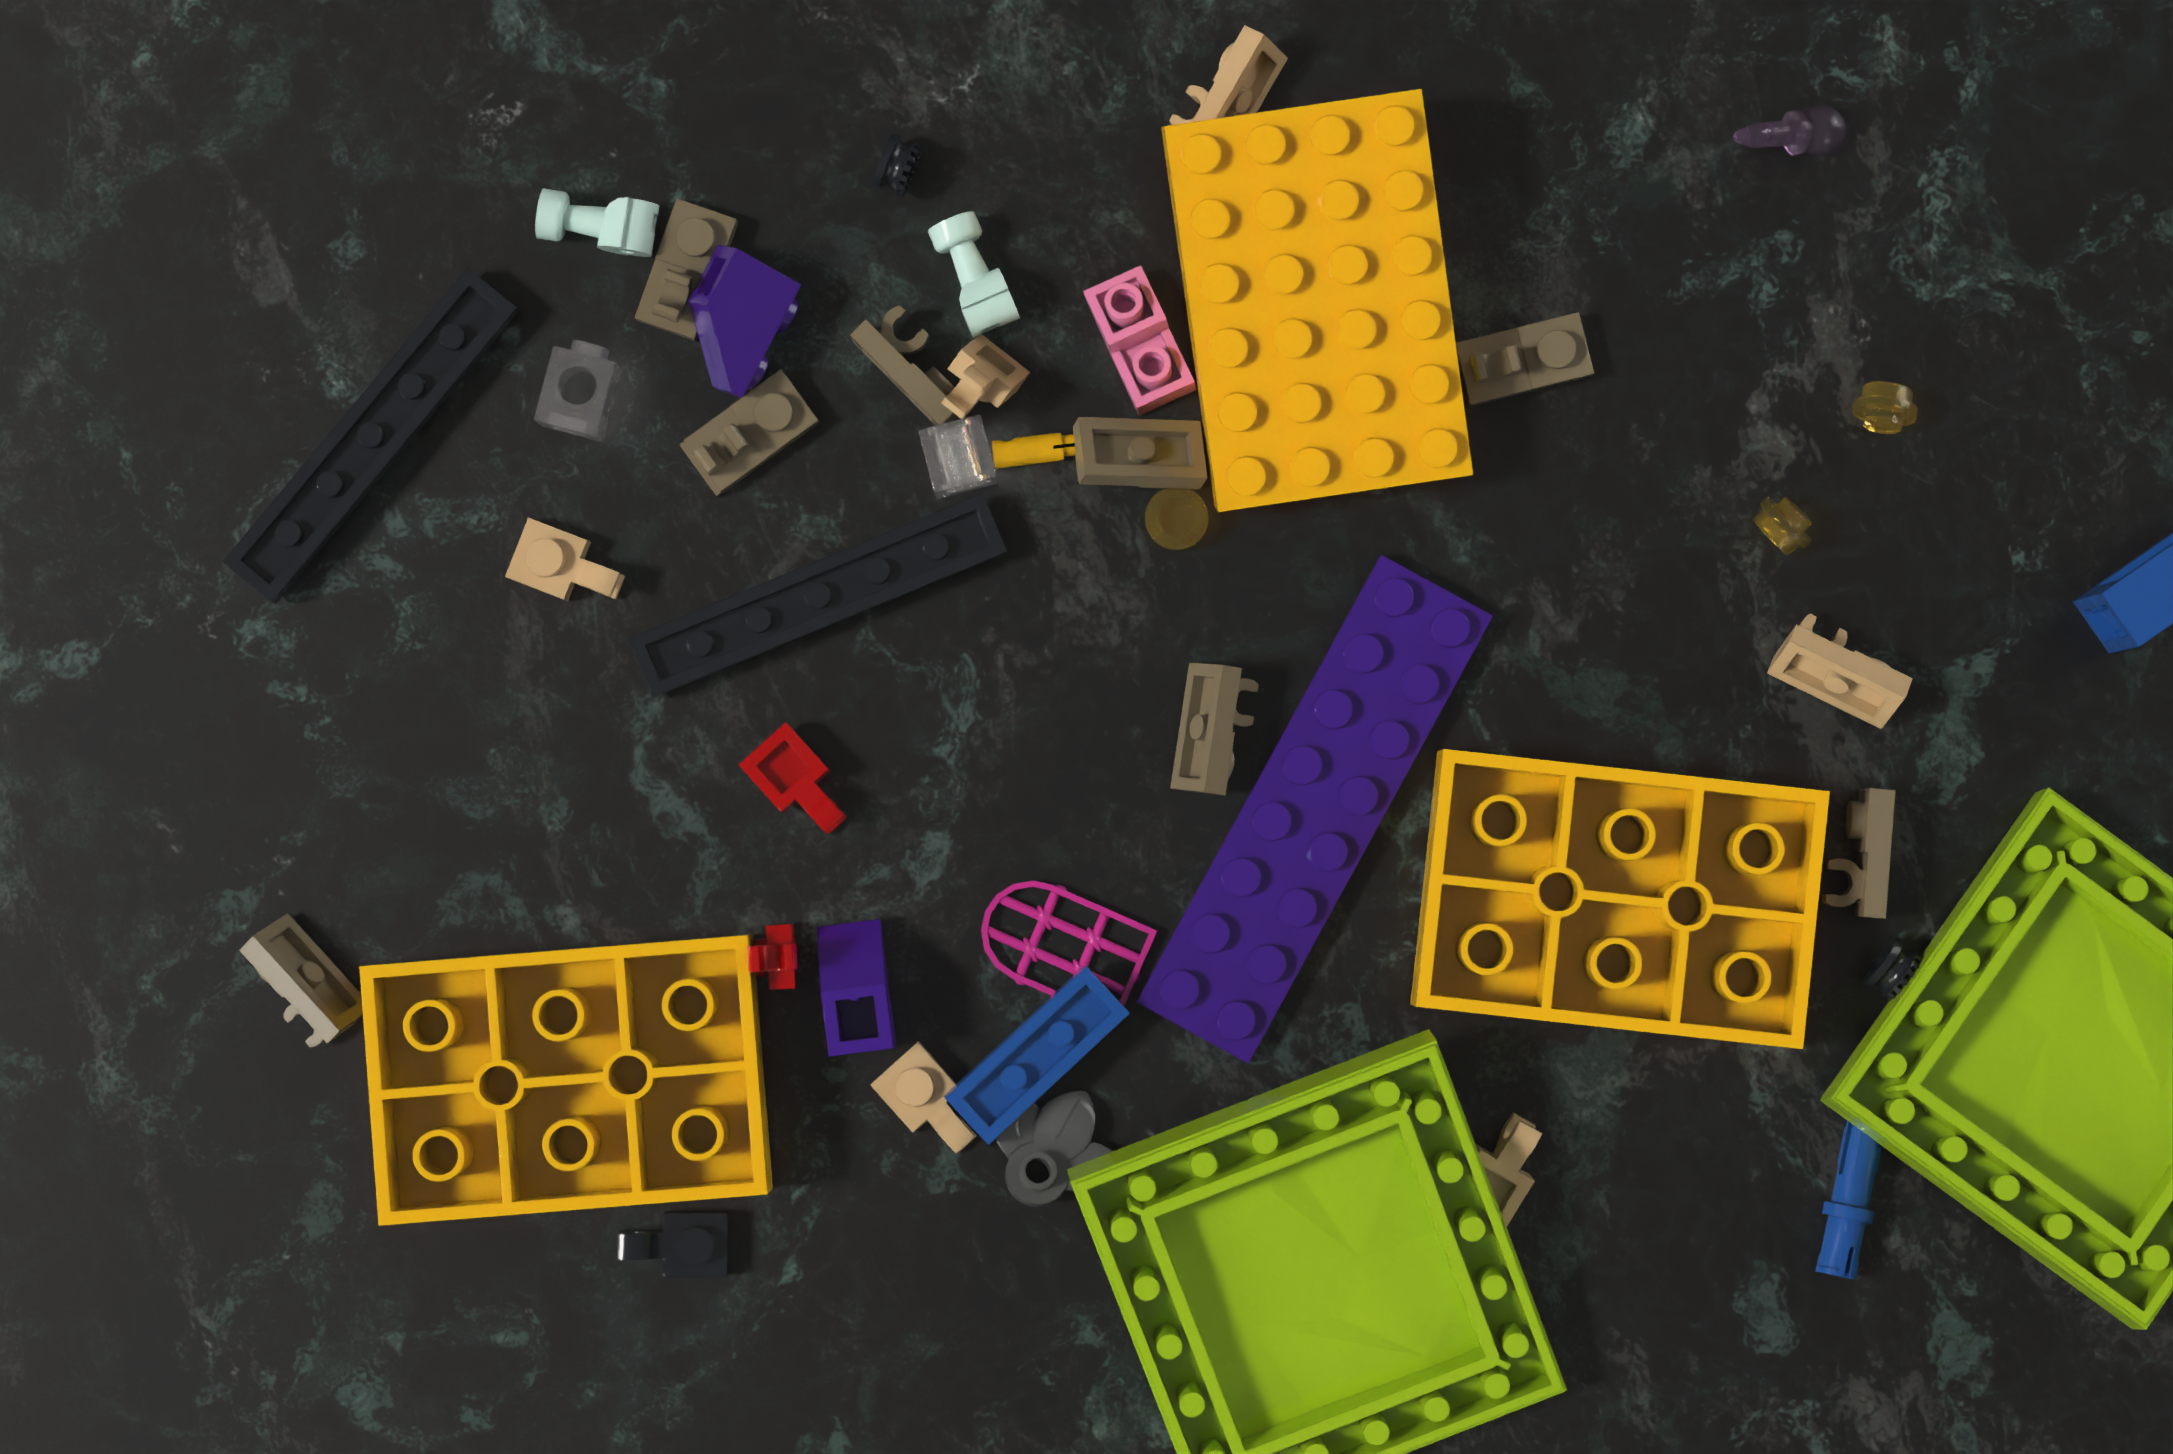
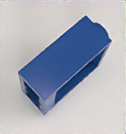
(2133, 600)

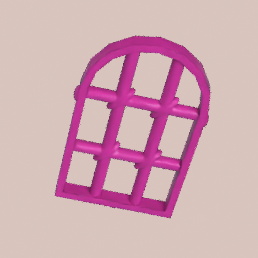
(1046, 920)

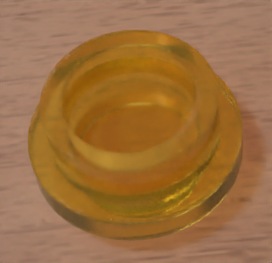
(1885, 407)
(1176, 518)
(1783, 524)

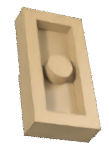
(1242, 80)
(1839, 676)

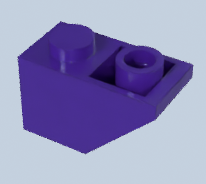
(737, 314)
(855, 988)

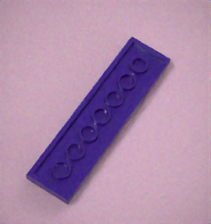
(1314, 809)

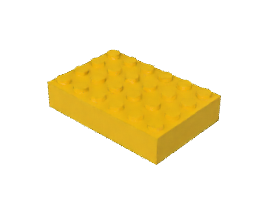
(1317, 300)
(1620, 898)
(565, 1080)

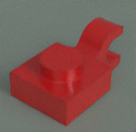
(789, 774)
(775, 957)

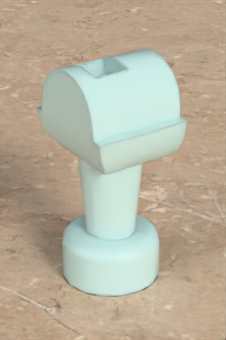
(621, 227)
(984, 293)

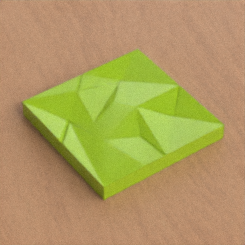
(2040, 1058)
(1321, 1267)

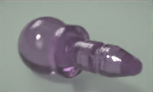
(1815, 131)

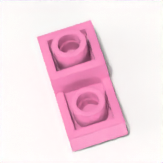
(1139, 340)

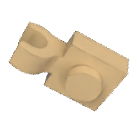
(984, 376)
(556, 562)
(916, 1092)
(1504, 1165)

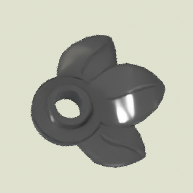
(1050, 1136)

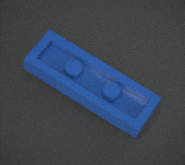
(1036, 1054)

